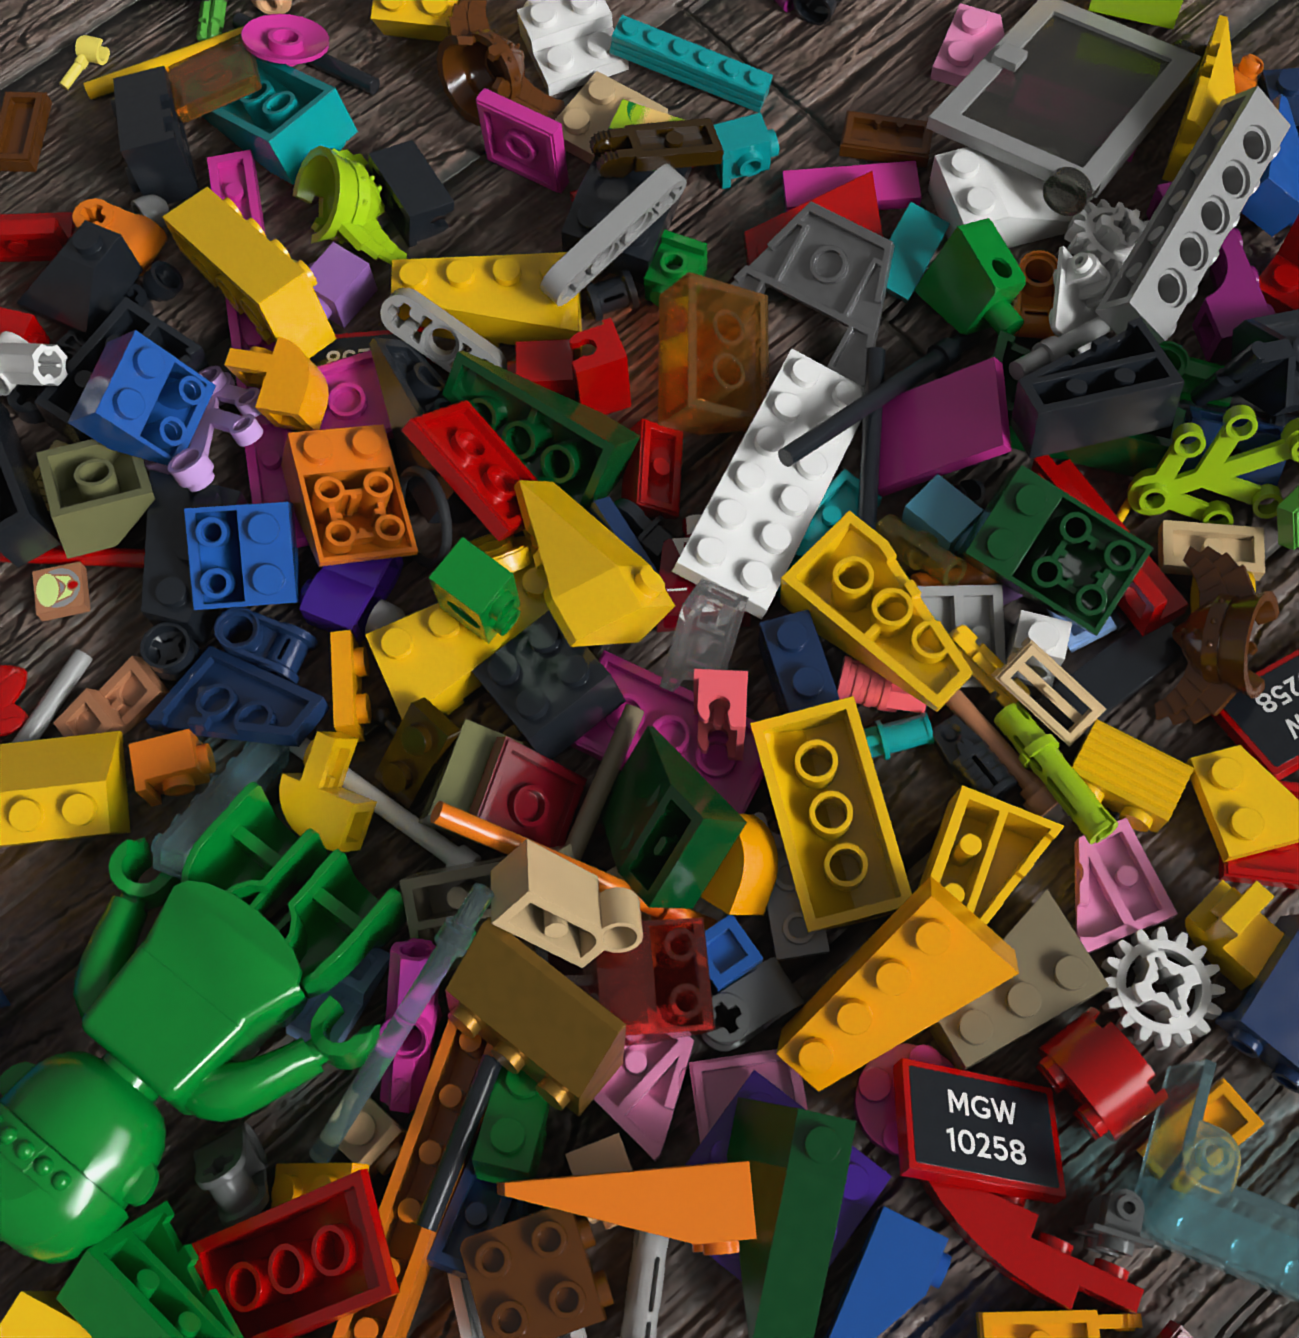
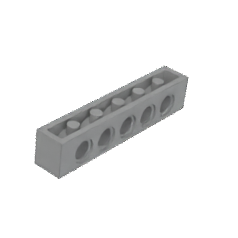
(1195, 215)

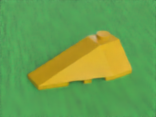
(1211, 86)
(595, 580)

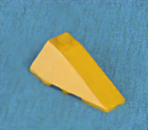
(874, 611)

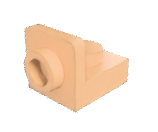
(374, 1139)

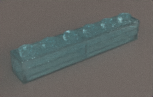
(255, 763)

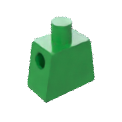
(974, 281)

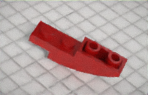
(1001, 1234)

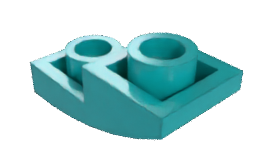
(915, 244)

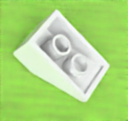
(978, 187)

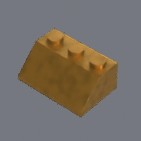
(535, 1019)

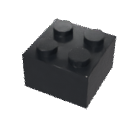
(549, 687)

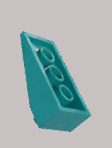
(285, 119)

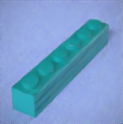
(690, 63)

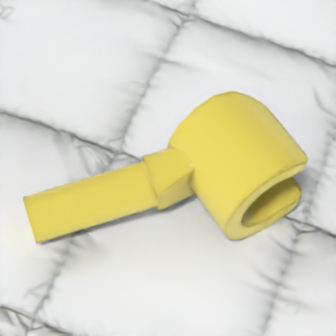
(87, 50)

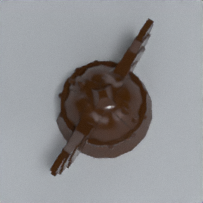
(483, 59)
(1217, 639)

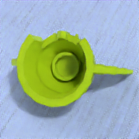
(346, 202)

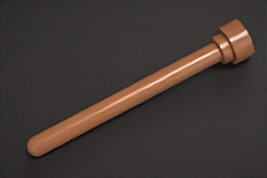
(1036, 795)

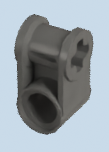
(758, 1003)
(234, 1174)

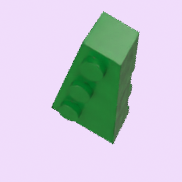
(145, 1286)

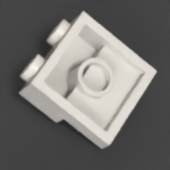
(569, 41)

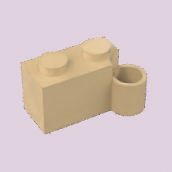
(561, 906)

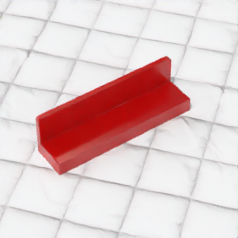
(33, 235)

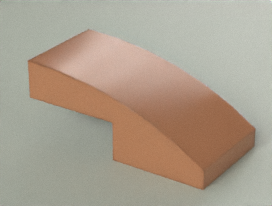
(117, 705)

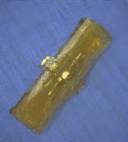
(940, 564)

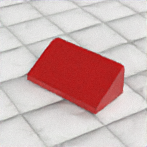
(655, 470)

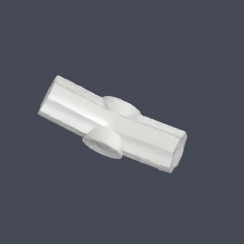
(29, 363)

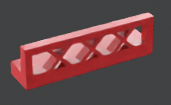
(1151, 595)

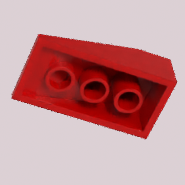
(302, 1261)

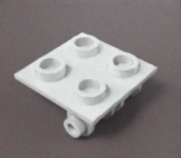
(1079, 289)

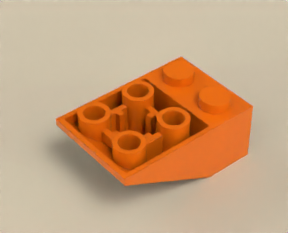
(347, 494)

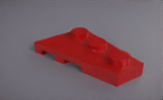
(852, 200)

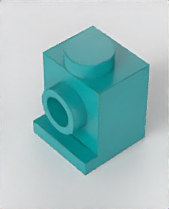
(746, 148)

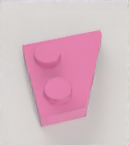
(646, 1091)

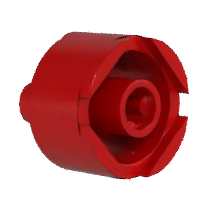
(1100, 1075)

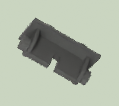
(1113, 1224)

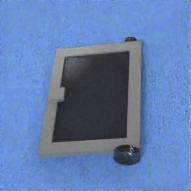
(1066, 99)

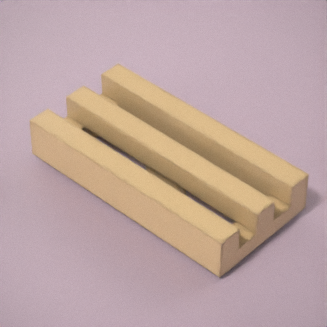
(1016, 663)

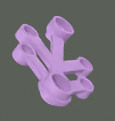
(192, 466)

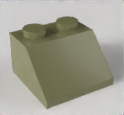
(93, 494)

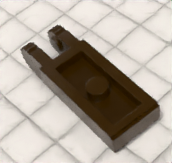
(655, 144)

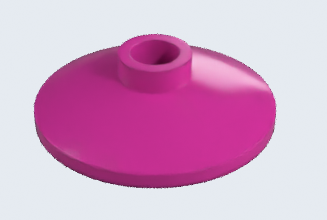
(285, 39)

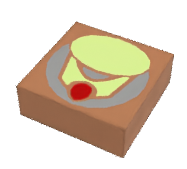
(61, 591)

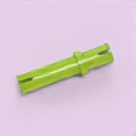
(1041, 754)

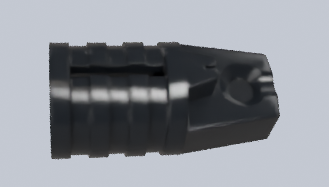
(971, 759)

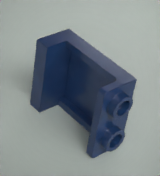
(1269, 1013)

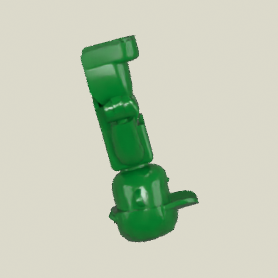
(183, 1019)

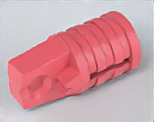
(873, 689)

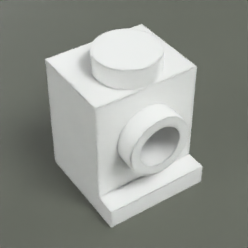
(1048, 633)

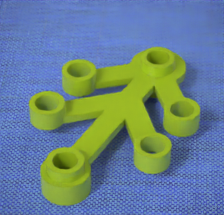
(1214, 471)

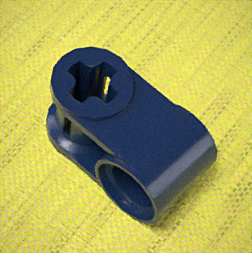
(272, 646)

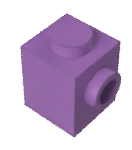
(342, 283)

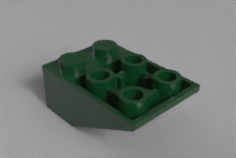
(1054, 550)
(667, 825)

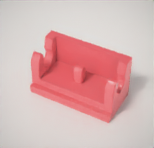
(721, 706)

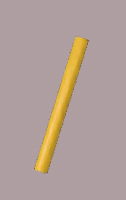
(104, 84)

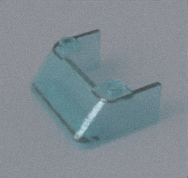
(1194, 1195)

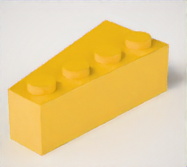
(251, 271)
(435, 653)

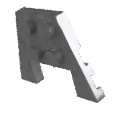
(832, 270)

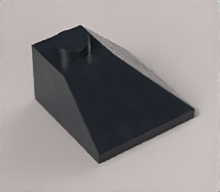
(83, 280)

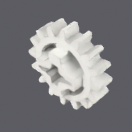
(1105, 233)
(1168, 1009)

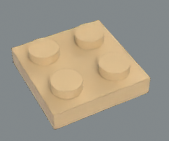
(594, 110)

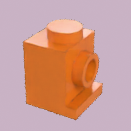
(170, 765)

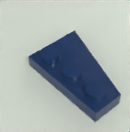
(238, 702)

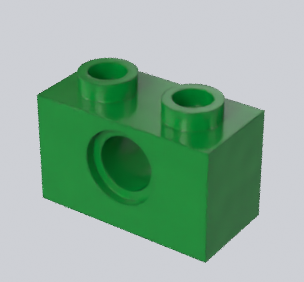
(476, 591)

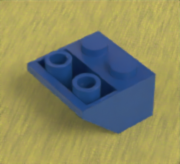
(142, 400)
(243, 555)

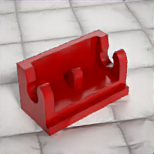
(604, 375)

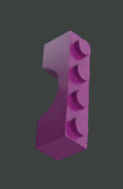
(1234, 295)

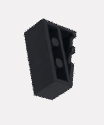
(153, 136)
(59, 402)
(166, 559)

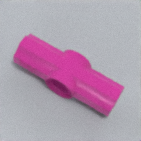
(411, 1065)

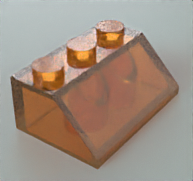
(711, 356)

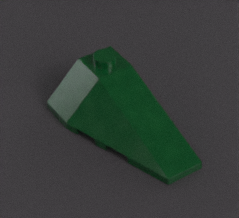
(544, 429)
(797, 1191)

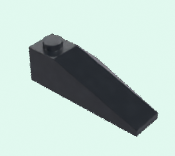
(410, 390)

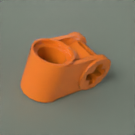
(140, 233)
(1035, 298)

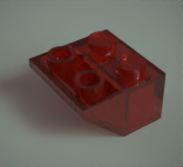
(659, 985)

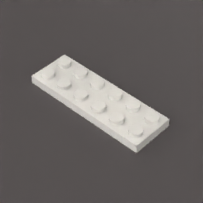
(761, 504)

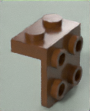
(536, 1276)

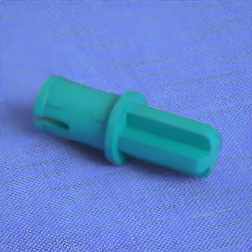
(899, 735)

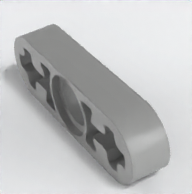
(420, 309)

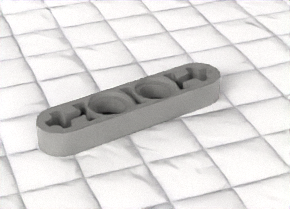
(613, 235)

